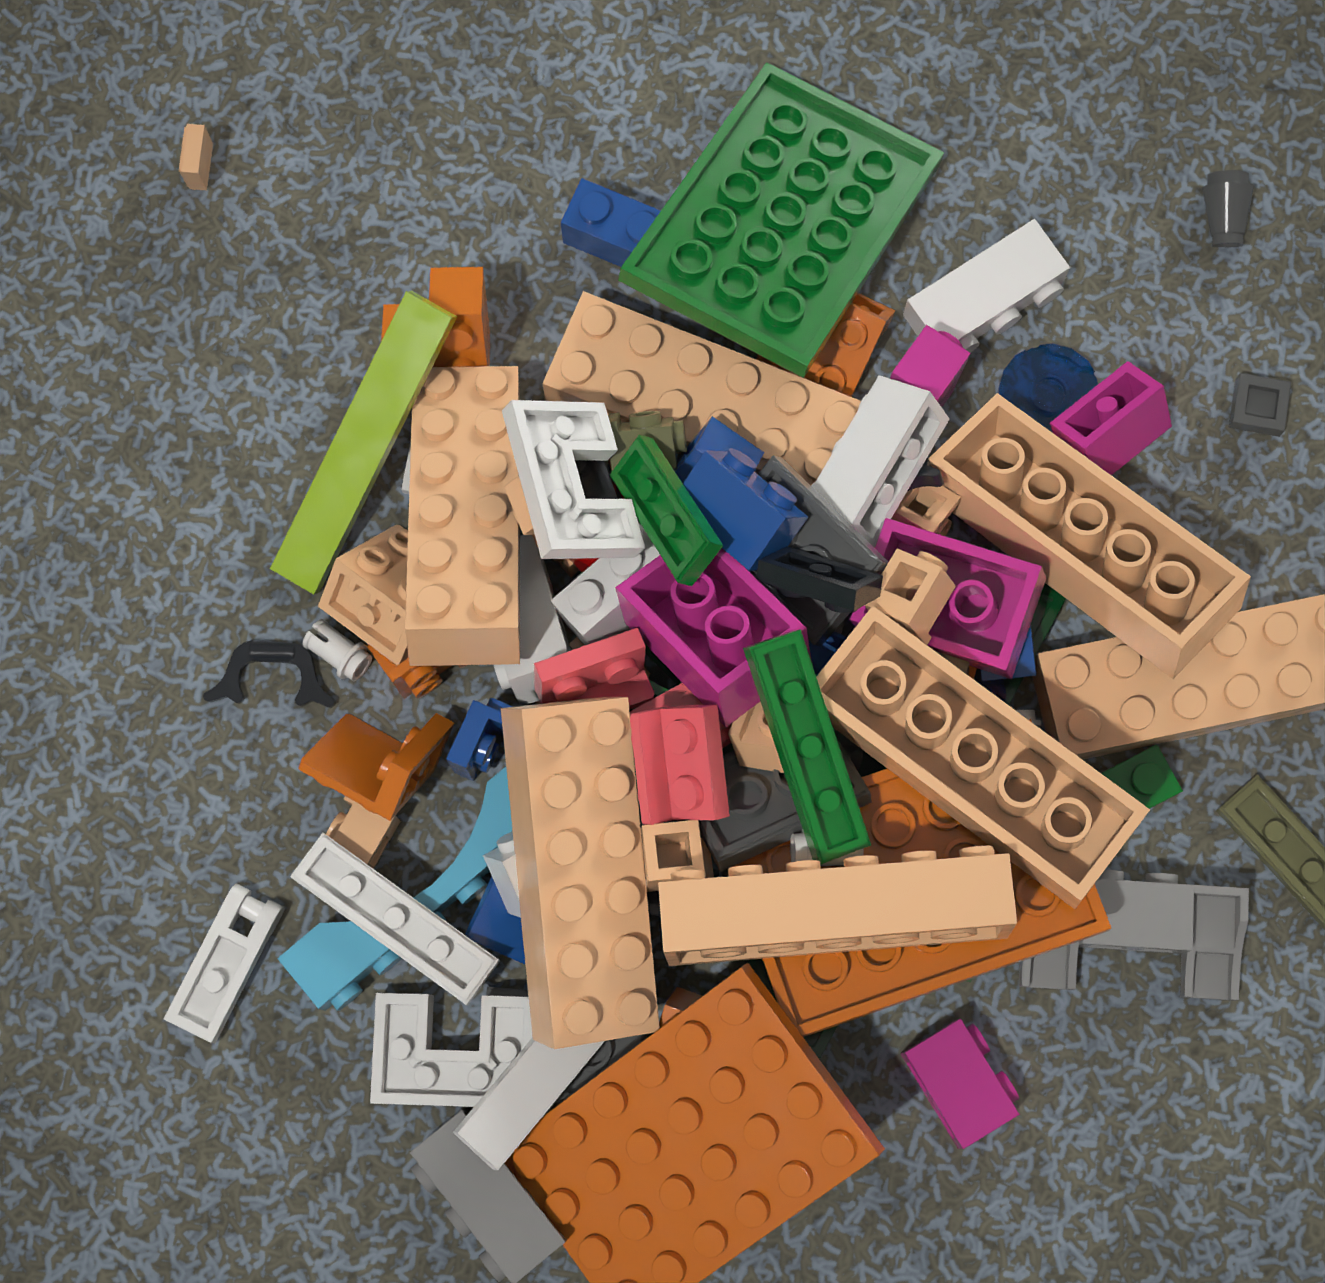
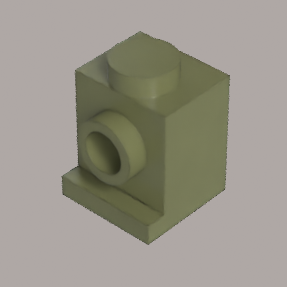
(665, 431)

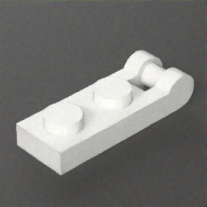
(223, 965)

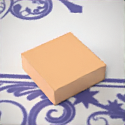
(196, 156)

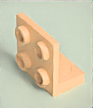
(370, 592)

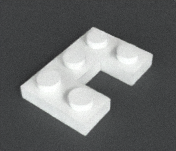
(545, 444)
(414, 1074)

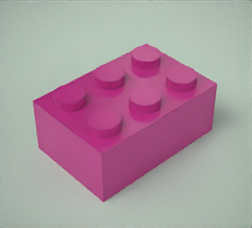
(989, 606)
(706, 626)

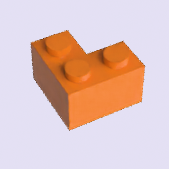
(464, 295)

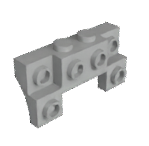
(1161, 917)

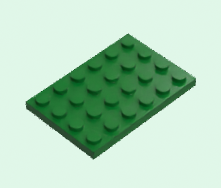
(782, 219)

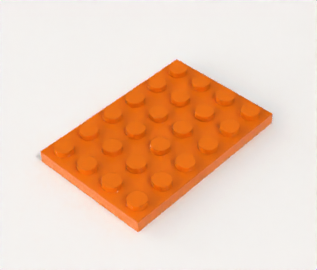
(844, 986)
(693, 1142)

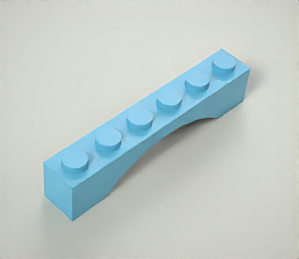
(340, 954)

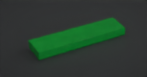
(807, 746)

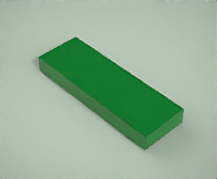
(666, 510)

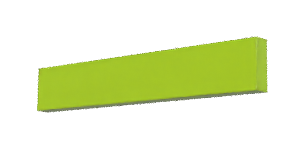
(363, 441)

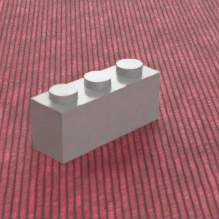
(486, 1204)

